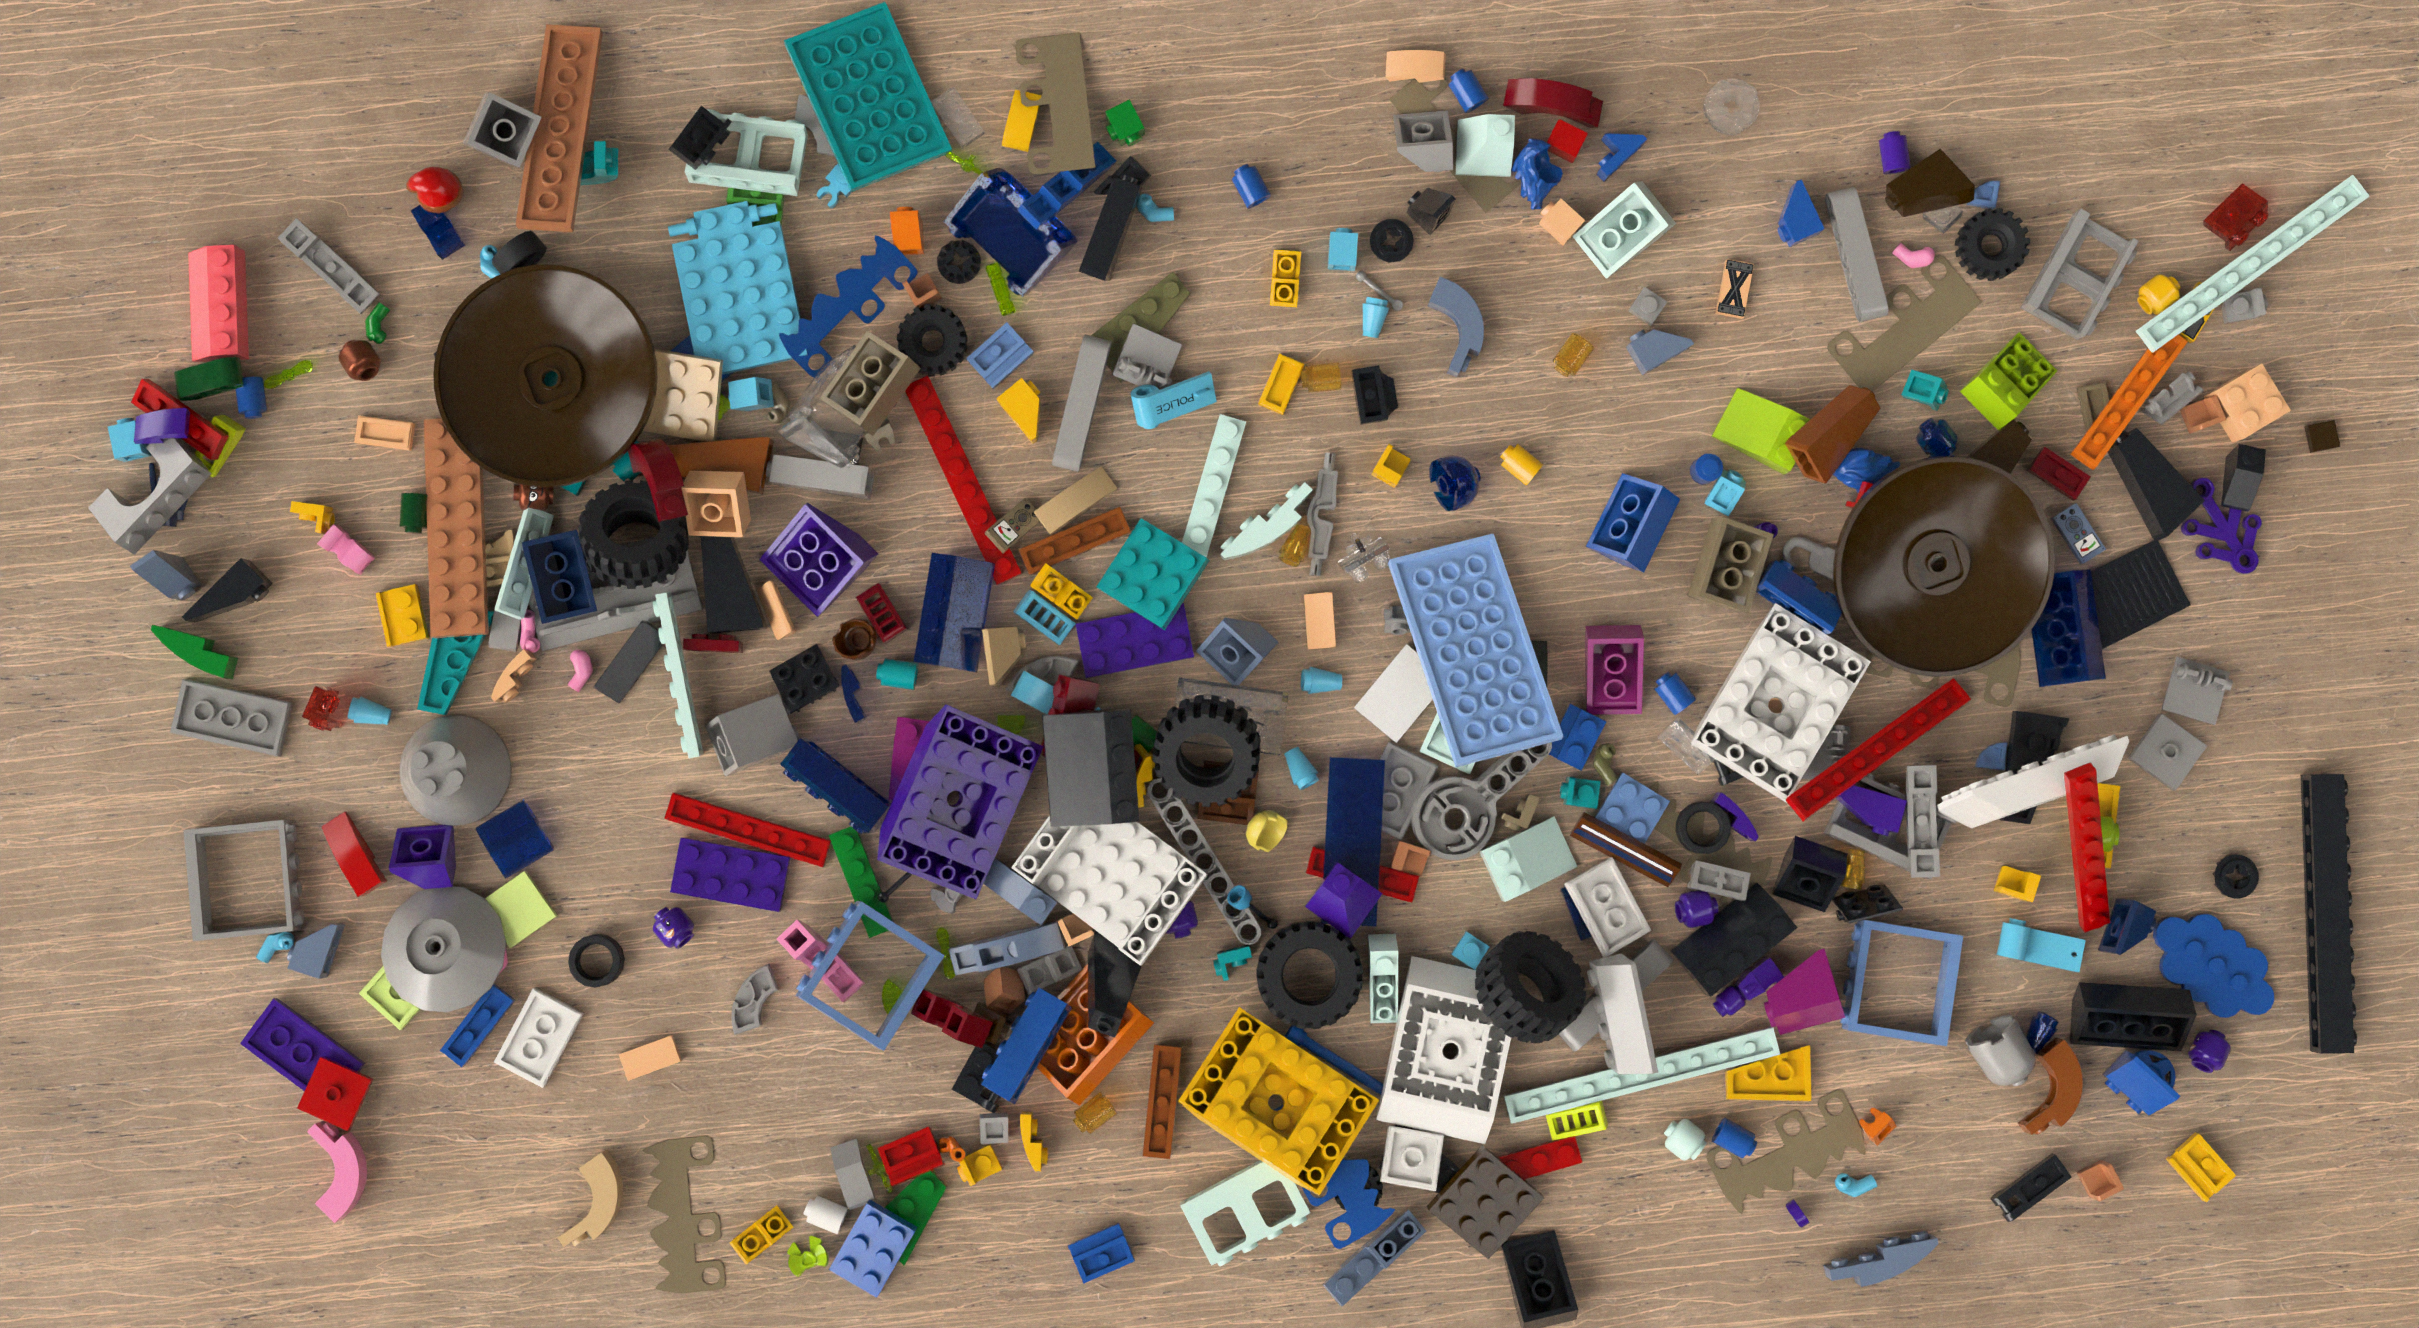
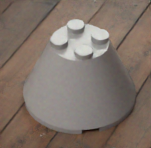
(455, 770)

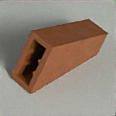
(1832, 433)
(735, 455)

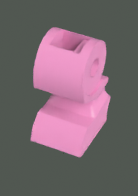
(347, 549)

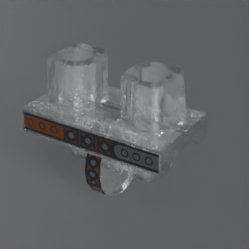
(1361, 553)

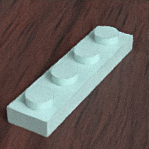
(517, 583)

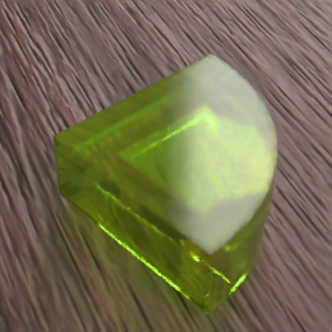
(1011, 723)
(890, 995)

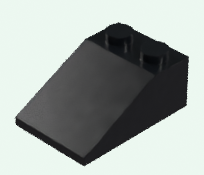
(1539, 1281)

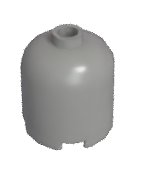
(2002, 1051)

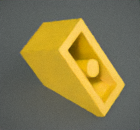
(1023, 407)

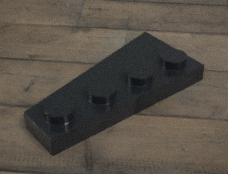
(2031, 740)

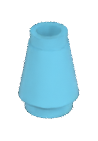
(1374, 315)
(1318, 680)
(368, 712)
(1301, 769)

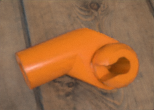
(952, 1146)

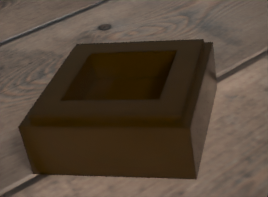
(2322, 436)

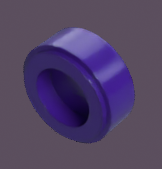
(1797, 1213)

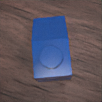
(1799, 217)

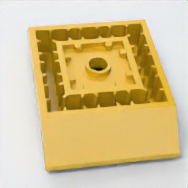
(1318, 1112)

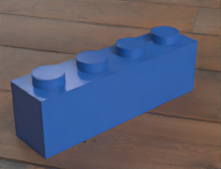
(1026, 1045)

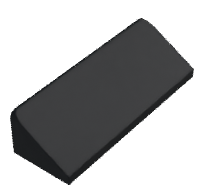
(630, 662)

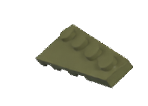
(1149, 311)

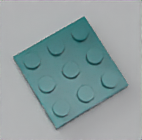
(1152, 573)

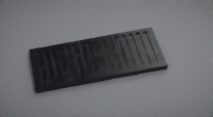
(2135, 593)

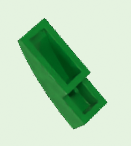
(196, 651)

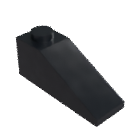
(1430, 208)
(236, 588)

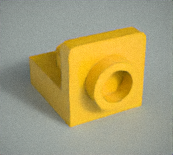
(309, 512)
(979, 1165)

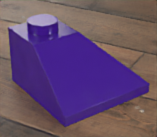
(425, 856)
(1343, 900)

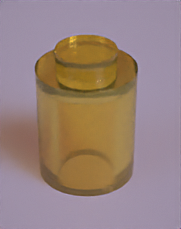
(1572, 355)
(1321, 377)
(1094, 1113)

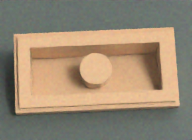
(776, 610)
(1319, 621)

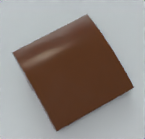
(1235, 811)

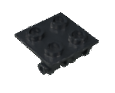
(804, 679)
(1865, 904)

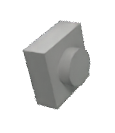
(1647, 306)
(994, 1128)

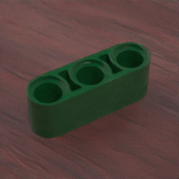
(209, 379)

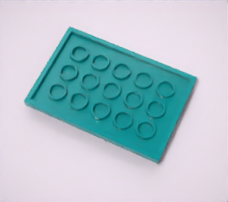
(868, 96)

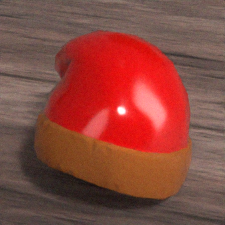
(436, 189)

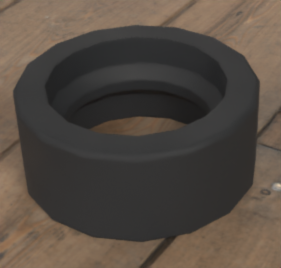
(520, 251)
(1719, 814)
(575, 956)

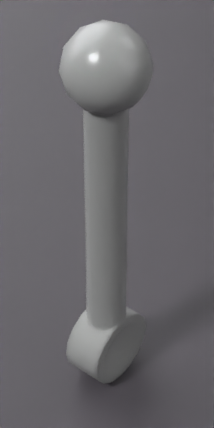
(1396, 304)

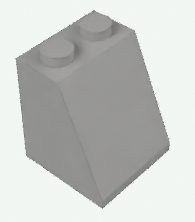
(502, 129)
(752, 734)

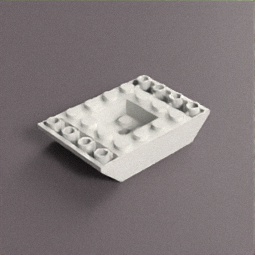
(1810, 679)
(2032, 785)
(1421, 1084)

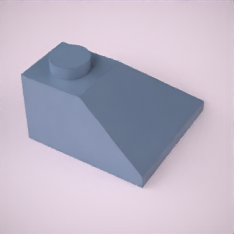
(1236, 648)

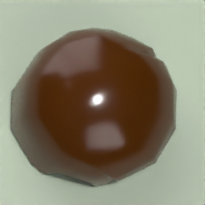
(855, 639)

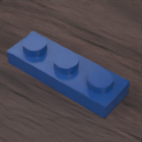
(477, 1025)

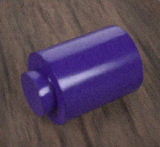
(1894, 153)

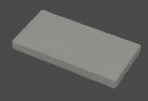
(231, 717)

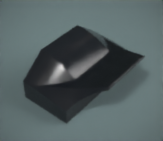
(1373, 394)

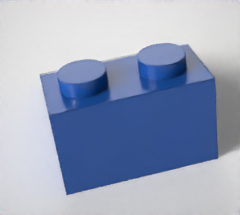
(2139, 1083)

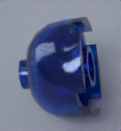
(1456, 481)

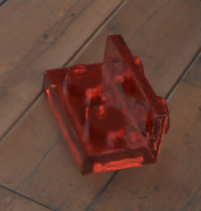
(2237, 216)
(320, 705)

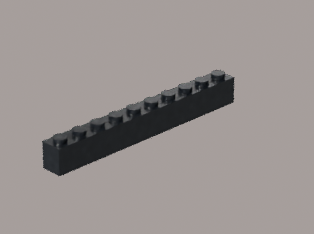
(2328, 913)

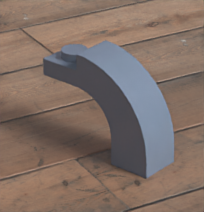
(1463, 310)

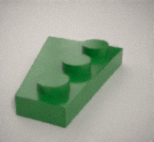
(917, 1205)

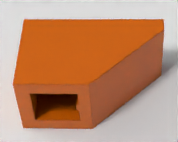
(907, 230)

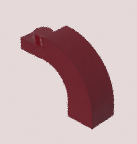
(1554, 98)
(663, 477)

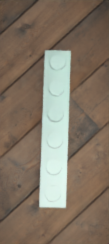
(1213, 484)
(680, 687)

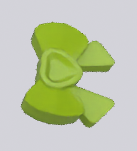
(800, 1262)

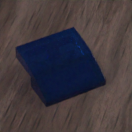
(514, 839)

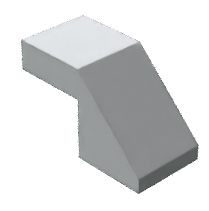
(852, 1174)

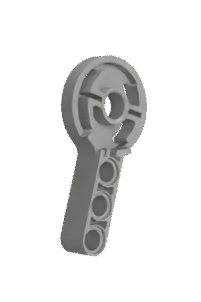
(1472, 798)

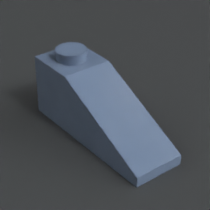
(167, 574)
(1019, 892)

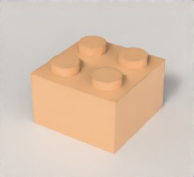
(2249, 402)
(716, 503)

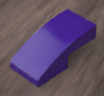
(161, 424)
(1739, 822)

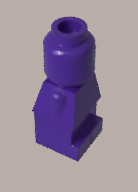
(1749, 985)

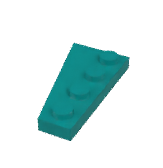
(446, 670)

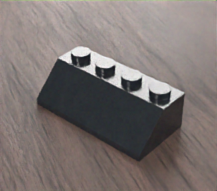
(1733, 940)
(2131, 1016)

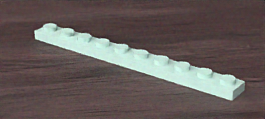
(2252, 263)
(1671, 1068)

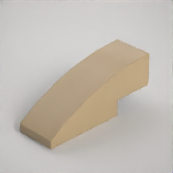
(1075, 500)

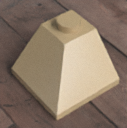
(1002, 652)

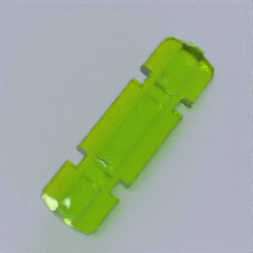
(1000, 289)

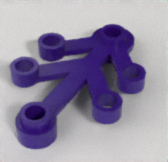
(2225, 531)

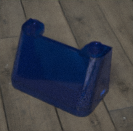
(992, 219)

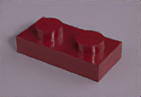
(2059, 473)
(701, 643)

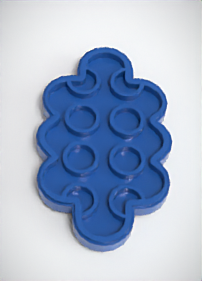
(2213, 965)

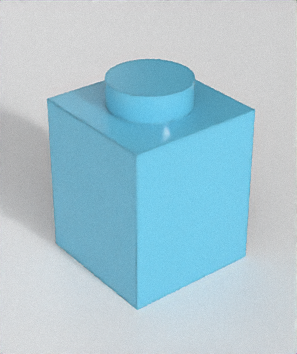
(1342, 250)
(750, 394)
(123, 441)

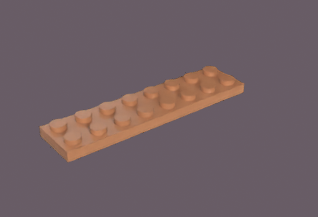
(559, 144)
(454, 537)

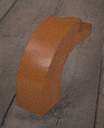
(2064, 1090)

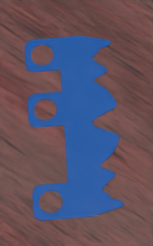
(854, 289)
(1361, 1214)

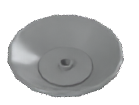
(468, 955)

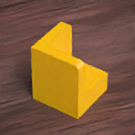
(1391, 466)
(2017, 883)

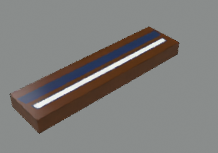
(1626, 849)

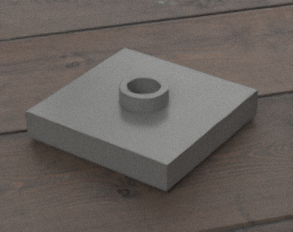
(2167, 752)

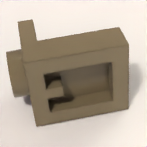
(1525, 809)

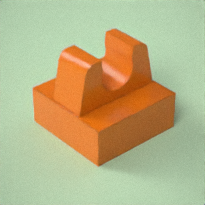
(1880, 1128)

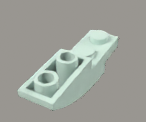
(1258, 533)

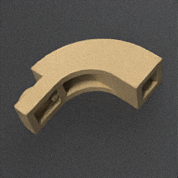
(607, 1192)

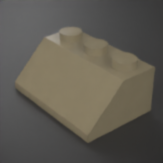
(870, 383)
(1730, 564)

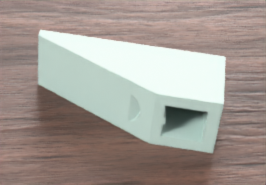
(1383, 978)

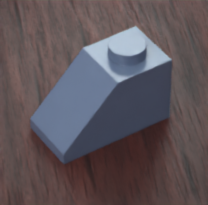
(1655, 348)
(316, 952)

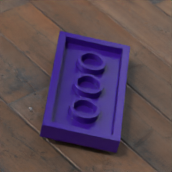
(1132, 643)
(730, 874)
(294, 1044)

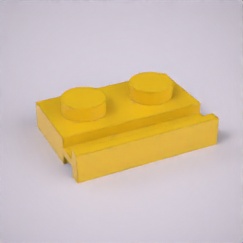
(402, 615)
(2200, 1167)

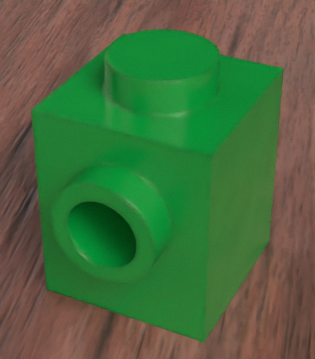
(1124, 124)

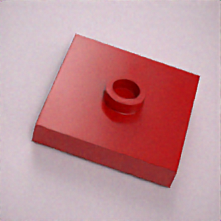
(335, 1093)

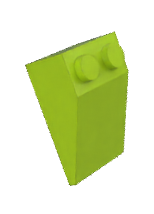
(1759, 429)

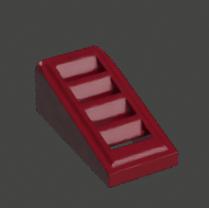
(891, 633)

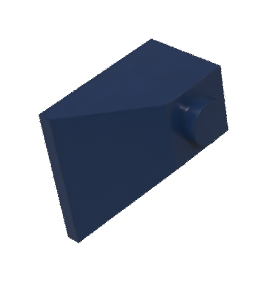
(2127, 927)

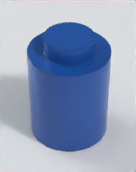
(1467, 90)
(1250, 186)
(251, 398)
(1706, 469)
(1674, 692)
(1734, 1138)

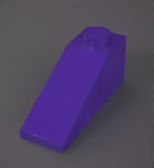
(1874, 809)

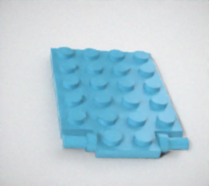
(736, 286)

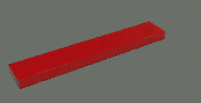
(748, 829)

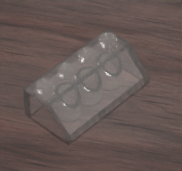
(1263, 706)

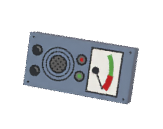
(2078, 533)

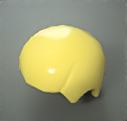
(1266, 830)

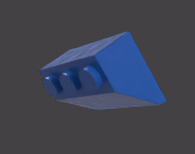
(1633, 522)
(1799, 596)

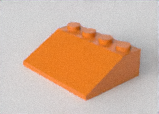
(1082, 1056)

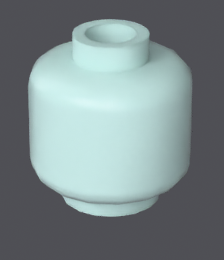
(1685, 1139)

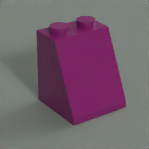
(1804, 996)

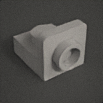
(2244, 306)

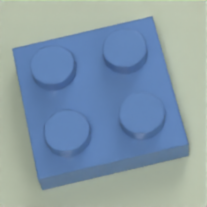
(1632, 808)

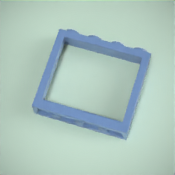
(1945, 989)
(907, 998)

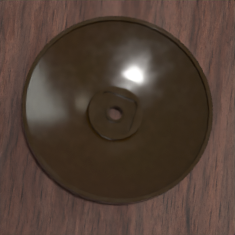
(496, 365)
(1991, 577)

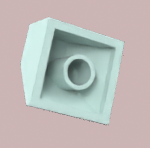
(1485, 145)

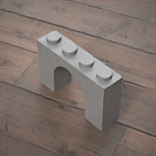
(179, 478)

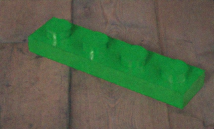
(860, 876)

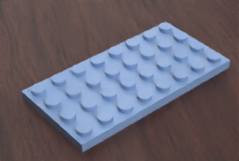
(1475, 650)

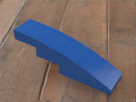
(1064, 189)

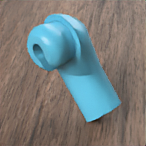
(1152, 211)
(486, 256)
(275, 942)
(1854, 1187)

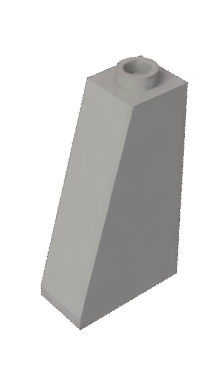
(821, 476)

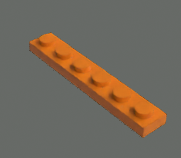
(2126, 402)

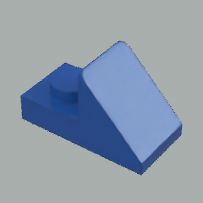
(1623, 147)

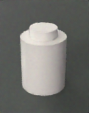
(825, 1214)

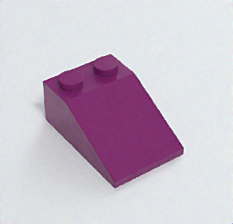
(1614, 669)
(905, 741)

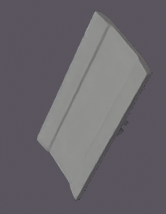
(619, 607)

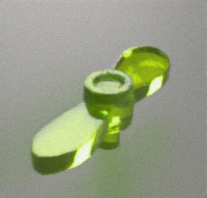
(966, 164)
(288, 374)
(943, 940)
(879, 1169)

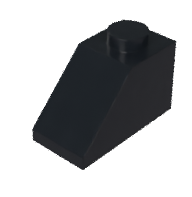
(2242, 476)

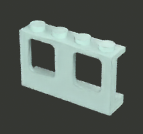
(745, 171)
(1237, 1193)

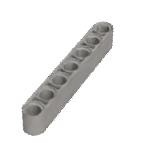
(1215, 870)

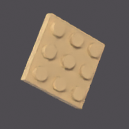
(686, 396)

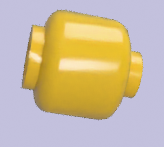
(2158, 294)

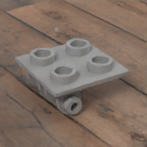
(1147, 358)
(2196, 690)
(1832, 749)

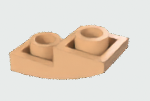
(1417, 64)
(508, 684)

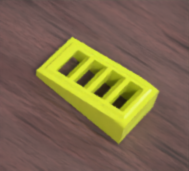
(235, 433)
(1590, 1127)

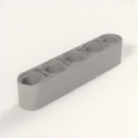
(1856, 254)
(1081, 403)
(1650, 963)

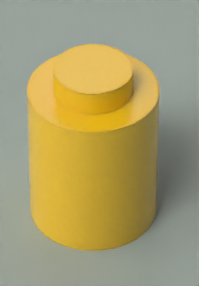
(1520, 463)

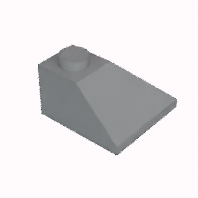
(1425, 139)

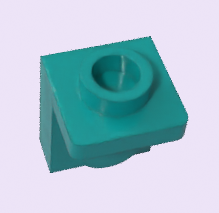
(1925, 389)
(1580, 792)
(1235, 956)

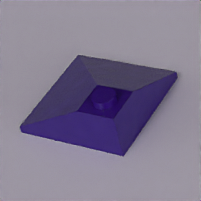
(817, 558)

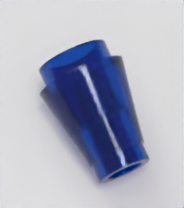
(2041, 1030)

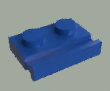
(1579, 736)
(1101, 1252)

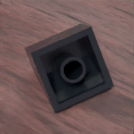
(1810, 874)

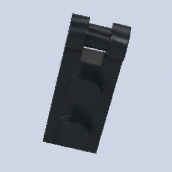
(2031, 1187)

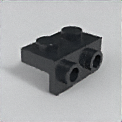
(699, 137)

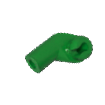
(373, 323)

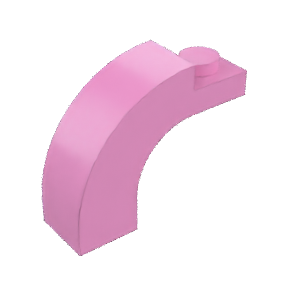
(805, 943)
(349, 1170)

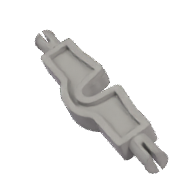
(1324, 500)

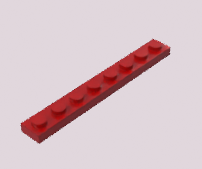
(960, 475)
(1878, 749)
(2087, 847)

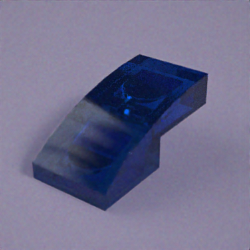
(439, 231)
(850, 687)

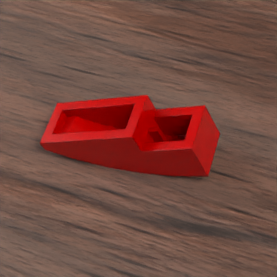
(353, 855)

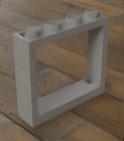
(199, 884)

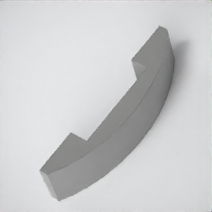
(329, 265)
(1921, 821)

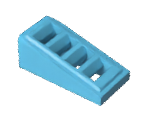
(1029, 618)

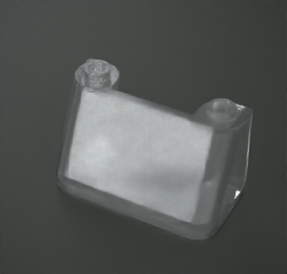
(820, 427)

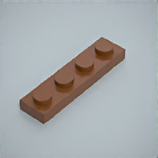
(1075, 540)
(1162, 1101)

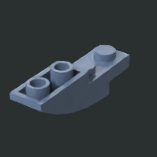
(1007, 949)
(1374, 1257)
(1892, 1259)

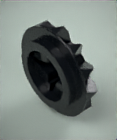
(1396, 229)
(952, 272)
(2242, 887)

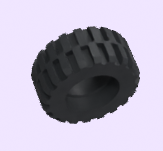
(634, 564)
(1200, 783)
(1512, 1005)
(1321, 1011)

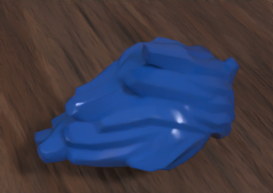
(1536, 172)
(1864, 466)

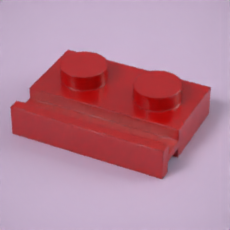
(911, 1156)

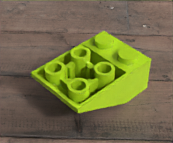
(2009, 381)

